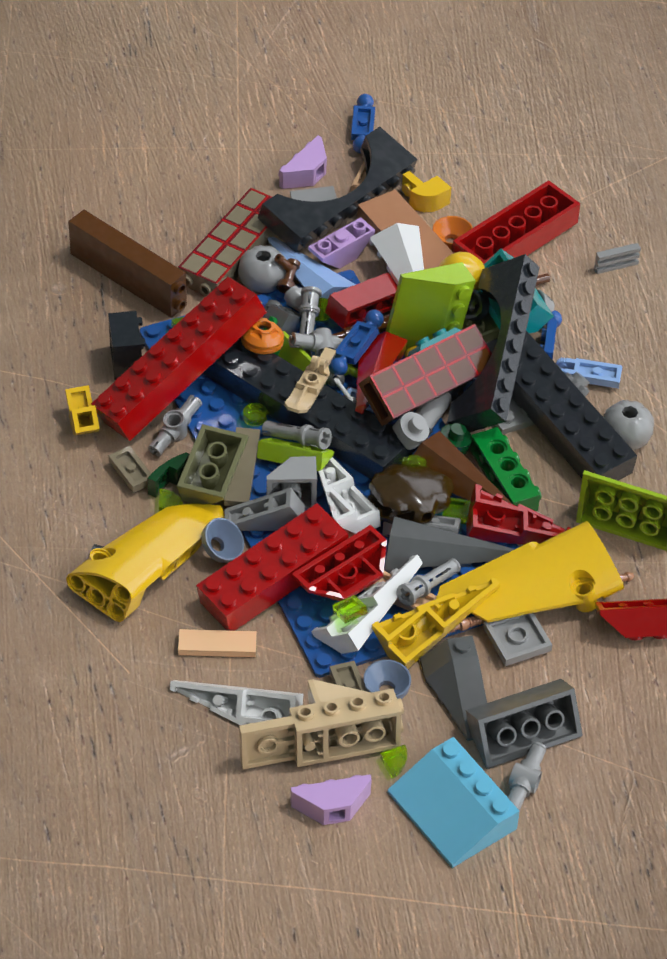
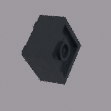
(125, 340)

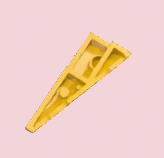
(414, 633)

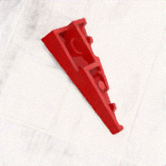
(382, 352)
(503, 522)

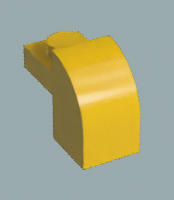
(428, 195)
(81, 413)

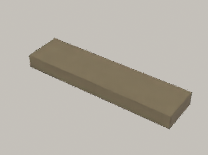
(242, 481)

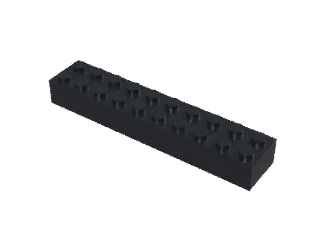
(270, 380)

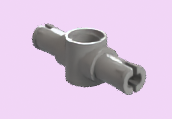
(315, 341)
(175, 425)
(526, 775)

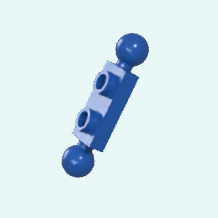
(362, 120)
(549, 333)
(356, 342)

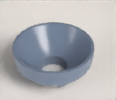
(227, 535)
(387, 673)

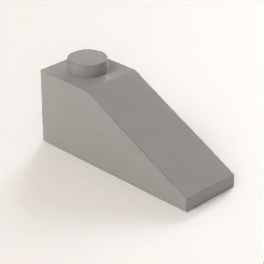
(266, 512)

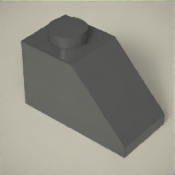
(287, 318)

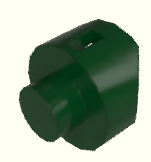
(458, 436)

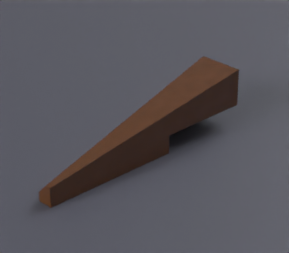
(448, 460)

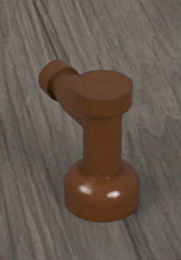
(290, 267)

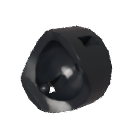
(478, 306)

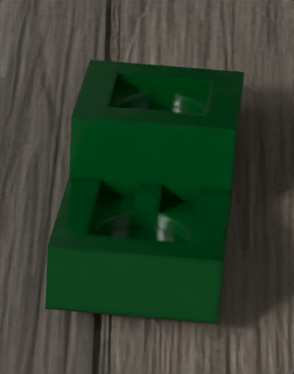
(167, 472)

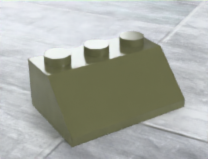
(211, 465)

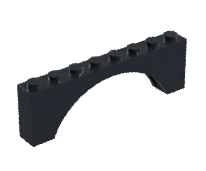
(304, 221)
(490, 395)

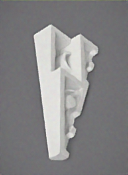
(399, 248)
(345, 501)
(378, 600)
(239, 703)

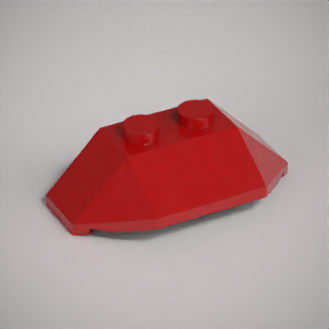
(346, 567)
(636, 617)

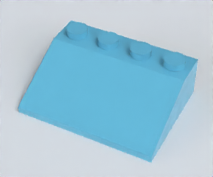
(454, 803)

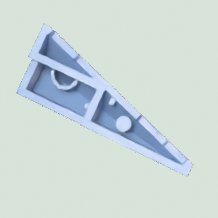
(311, 272)

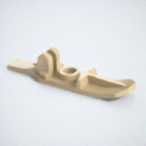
(306, 390)

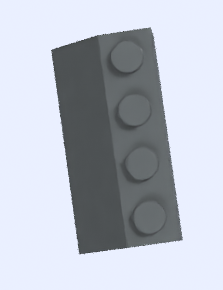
(511, 724)

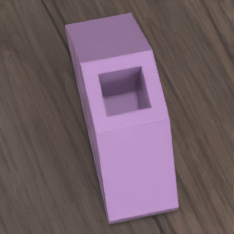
(305, 167)
(344, 244)
(331, 800)

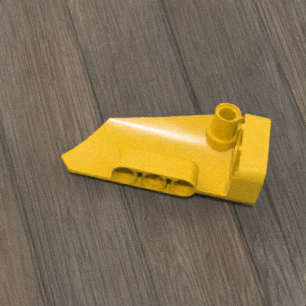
(123, 569)
(544, 576)

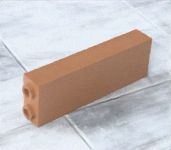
(392, 209)

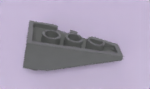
(456, 678)

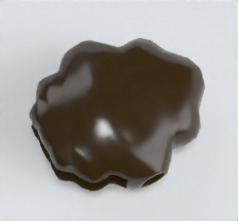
(410, 493)

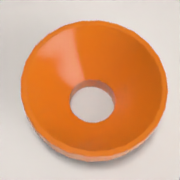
(451, 227)
(263, 341)

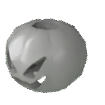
(259, 270)
(631, 422)

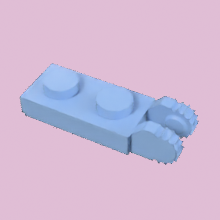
(595, 372)

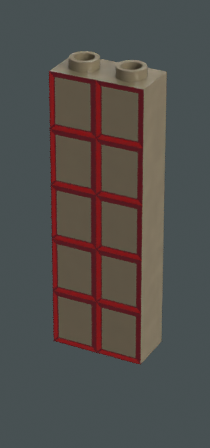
(224, 245)

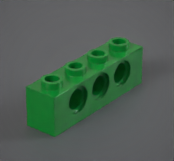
(504, 468)

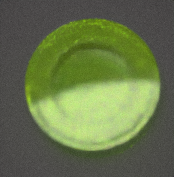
(254, 414)

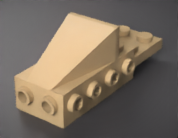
(332, 717)

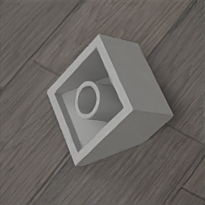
(300, 475)

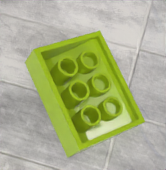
(430, 301)
(623, 510)

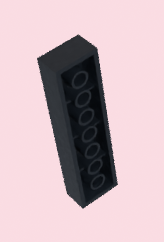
(567, 416)

